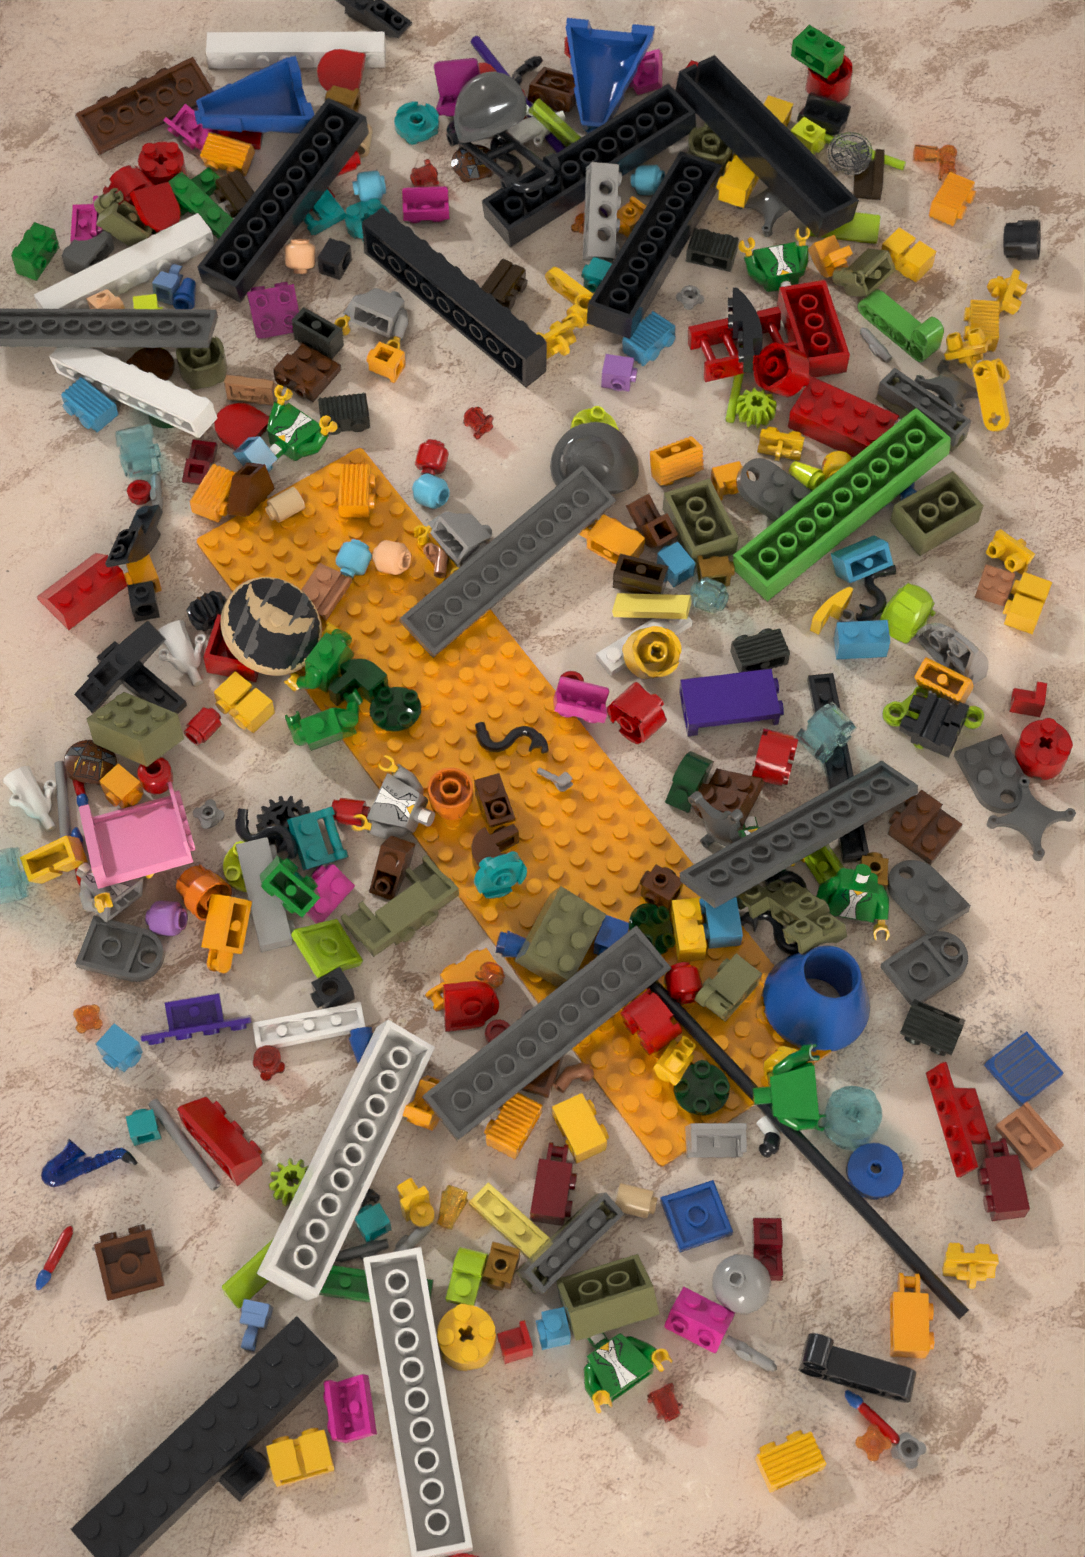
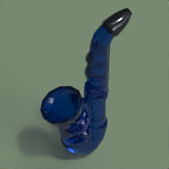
(66, 1164)

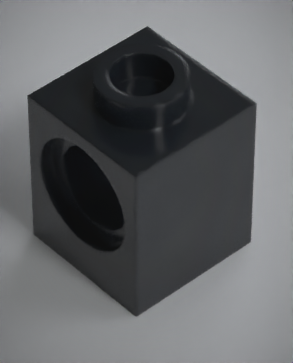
(334, 258)
(143, 601)
(337, 980)

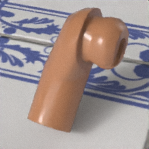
(438, 558)
(571, 1073)

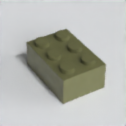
(936, 513)
(700, 520)
(135, 728)
(560, 937)
(607, 1297)

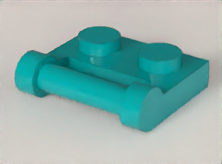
(328, 212)
(310, 842)

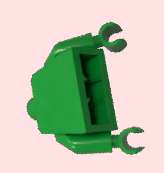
(327, 725)
(793, 1091)

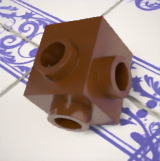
(660, 886)

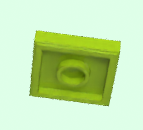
(326, 947)

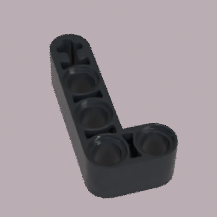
(856, 1370)

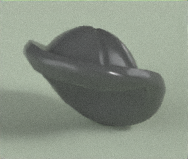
(488, 106)
(601, 451)

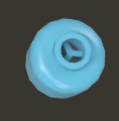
(647, 179)
(369, 185)
(430, 491)
(353, 558)

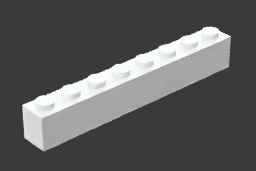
(267, 48)
(130, 266)
(136, 388)

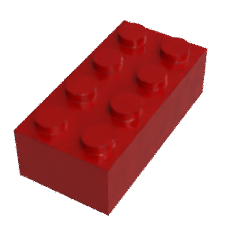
(814, 325)
(838, 418)

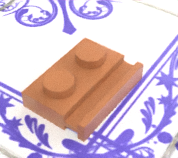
(326, 589)
(1029, 1136)

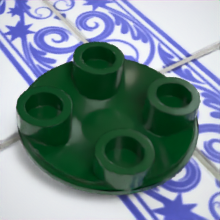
(395, 708)
(654, 924)
(702, 1089)

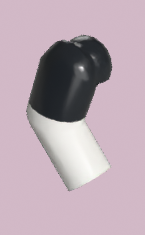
(772, 1137)

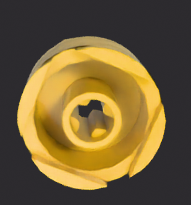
(661, 662)
(463, 1321)

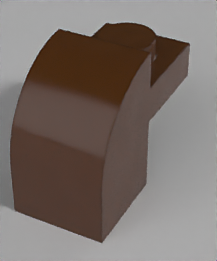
(648, 521)
(492, 845)

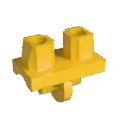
(1004, 290)
(559, 338)
(967, 351)
(781, 444)
(1010, 551)
(675, 1060)
(415, 1203)
(970, 1266)

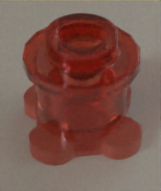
(424, 175)
(478, 421)
(270, 1067)
(665, 1403)

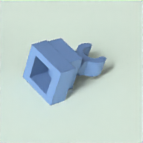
(167, 283)
(254, 1316)

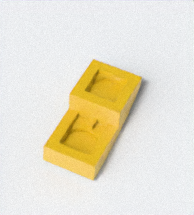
(832, 607)

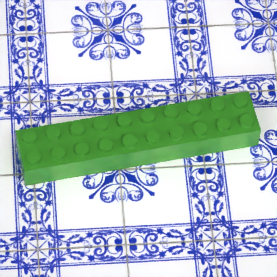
(841, 504)

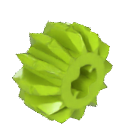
(756, 408)
(281, 1179)

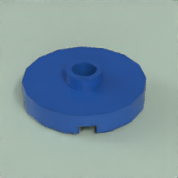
(872, 1184)

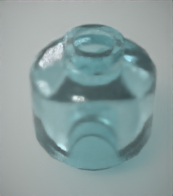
(709, 595)

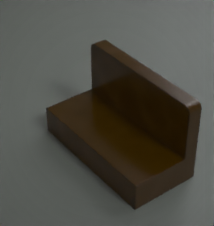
(870, 181)

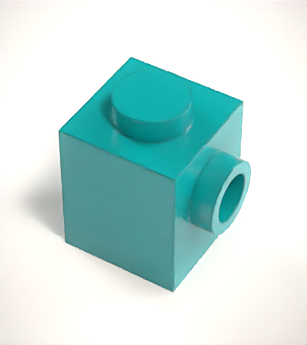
(594, 273)

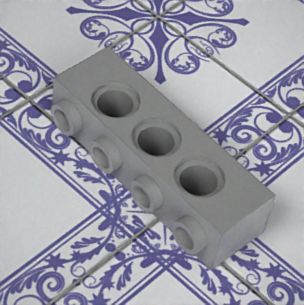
(597, 175)

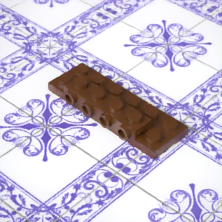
(143, 105)

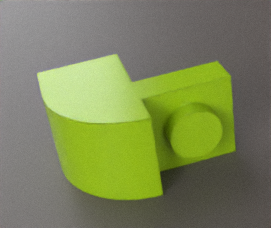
(466, 1276)

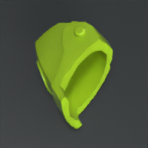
(908, 612)

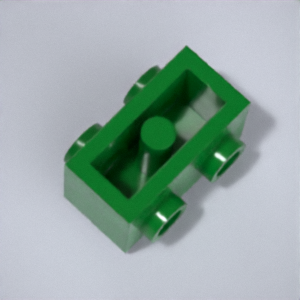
(817, 51)
(35, 251)
(284, 881)

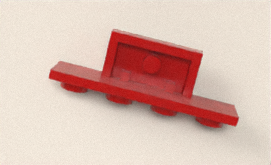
(959, 1118)

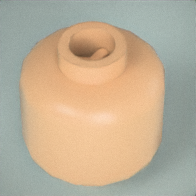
(300, 255)
(391, 557)

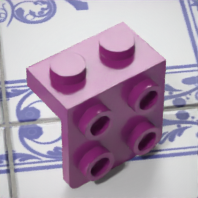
(450, 79)
(273, 309)

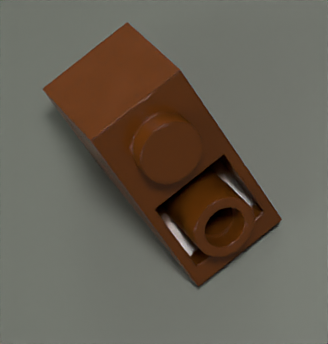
(248, 489)
(493, 800)
(390, 867)

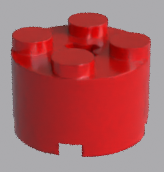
(835, 86)
(161, 161)
(128, 180)
(782, 370)
(637, 713)
(1043, 749)
(773, 757)
(651, 1021)

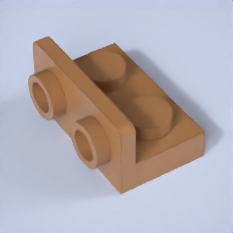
(250, 390)

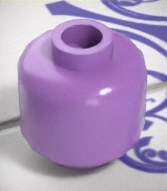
(166, 918)

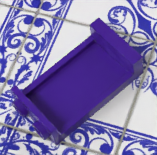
(730, 699)

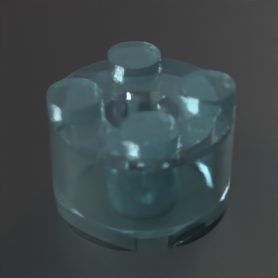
(137, 451)
(826, 731)
(12, 880)
(837, 1119)

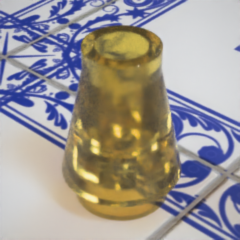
(451, 1205)

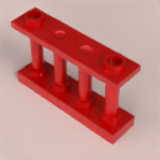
(717, 332)

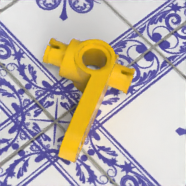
(573, 292)
(989, 380)

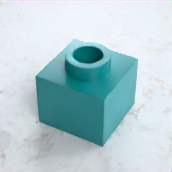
(143, 1126)
(372, 1222)

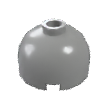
(741, 1283)

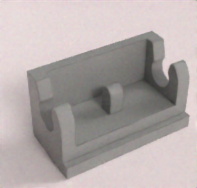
(715, 1140)

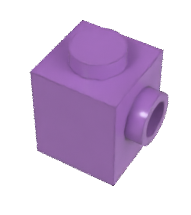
(618, 372)

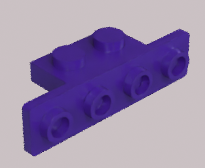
(195, 1015)

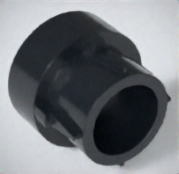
(1022, 240)

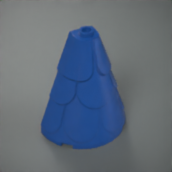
(603, 67)
(259, 102)

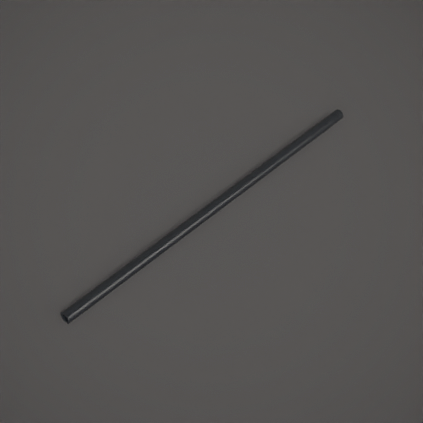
(833, 1176)

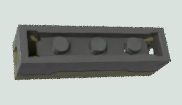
(904, 395)
(569, 1243)

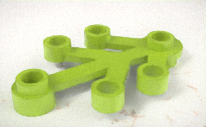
(901, 709)

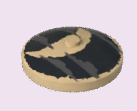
(270, 625)

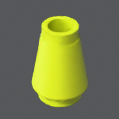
(807, 475)

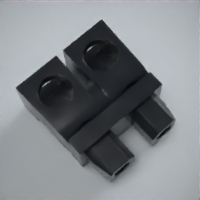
(937, 723)

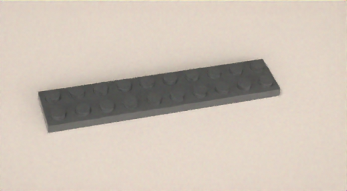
(107, 327)
(507, 561)
(797, 834)
(546, 1033)

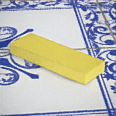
(652, 606)
(508, 1220)

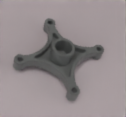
(769, 206)
(948, 387)
(1031, 818)
(719, 826)

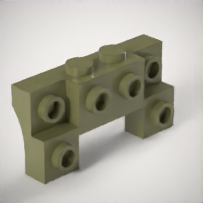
(798, 910)
(406, 912)

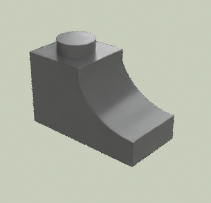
(86, 253)

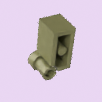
(120, 219)
(865, 273)
(729, 987)

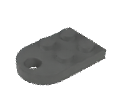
(772, 491)
(991, 773)
(925, 895)
(118, 950)
(925, 968)

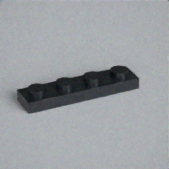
(150, 687)

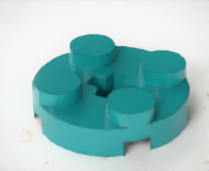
(417, 132)
(358, 213)
(499, 874)

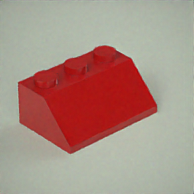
(83, 590)
(221, 1138)

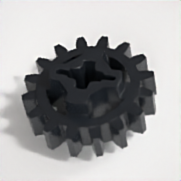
(278, 814)

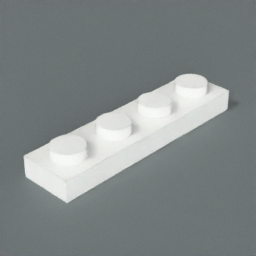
(612, 656)
(309, 1026)

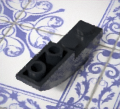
(377, 16)
(745, 328)
(139, 539)
(118, 665)

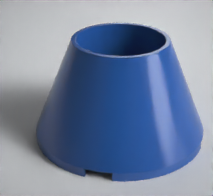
(808, 1017)

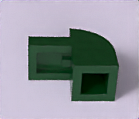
(357, 674)
(687, 779)

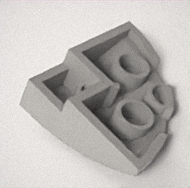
(953, 651)

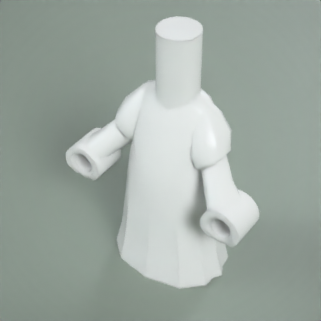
(531, 129)
(185, 657)
(29, 795)

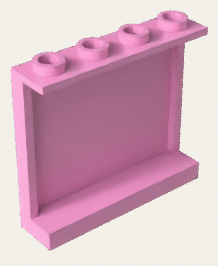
(137, 839)

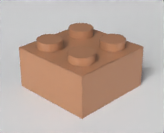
(995, 585)

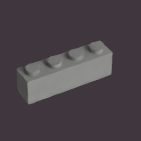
(267, 911)

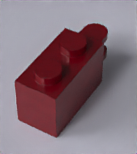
(1002, 1183)
(552, 1188)

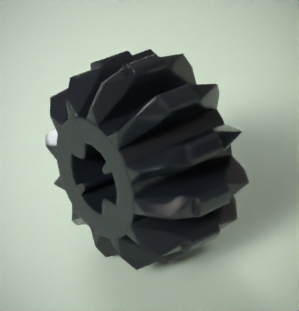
(204, 610)

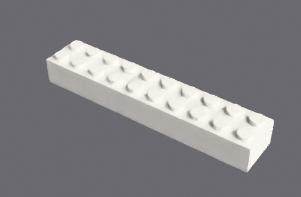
(346, 1161)
(417, 1405)

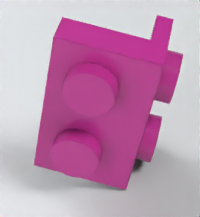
(649, 73)
(186, 126)
(425, 204)
(84, 222)
(581, 700)
(332, 888)
(699, 1319)
(349, 1409)

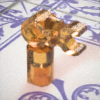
(945, 156)

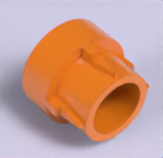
(450, 781)
(196, 887)

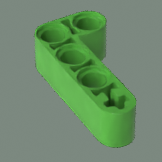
(912, 336)

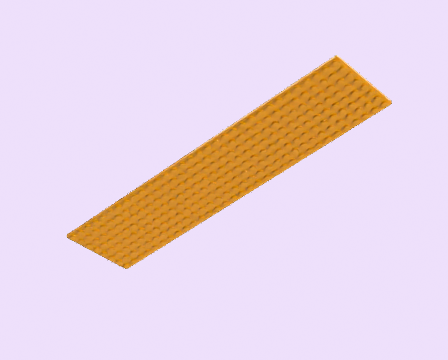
(586, 839)

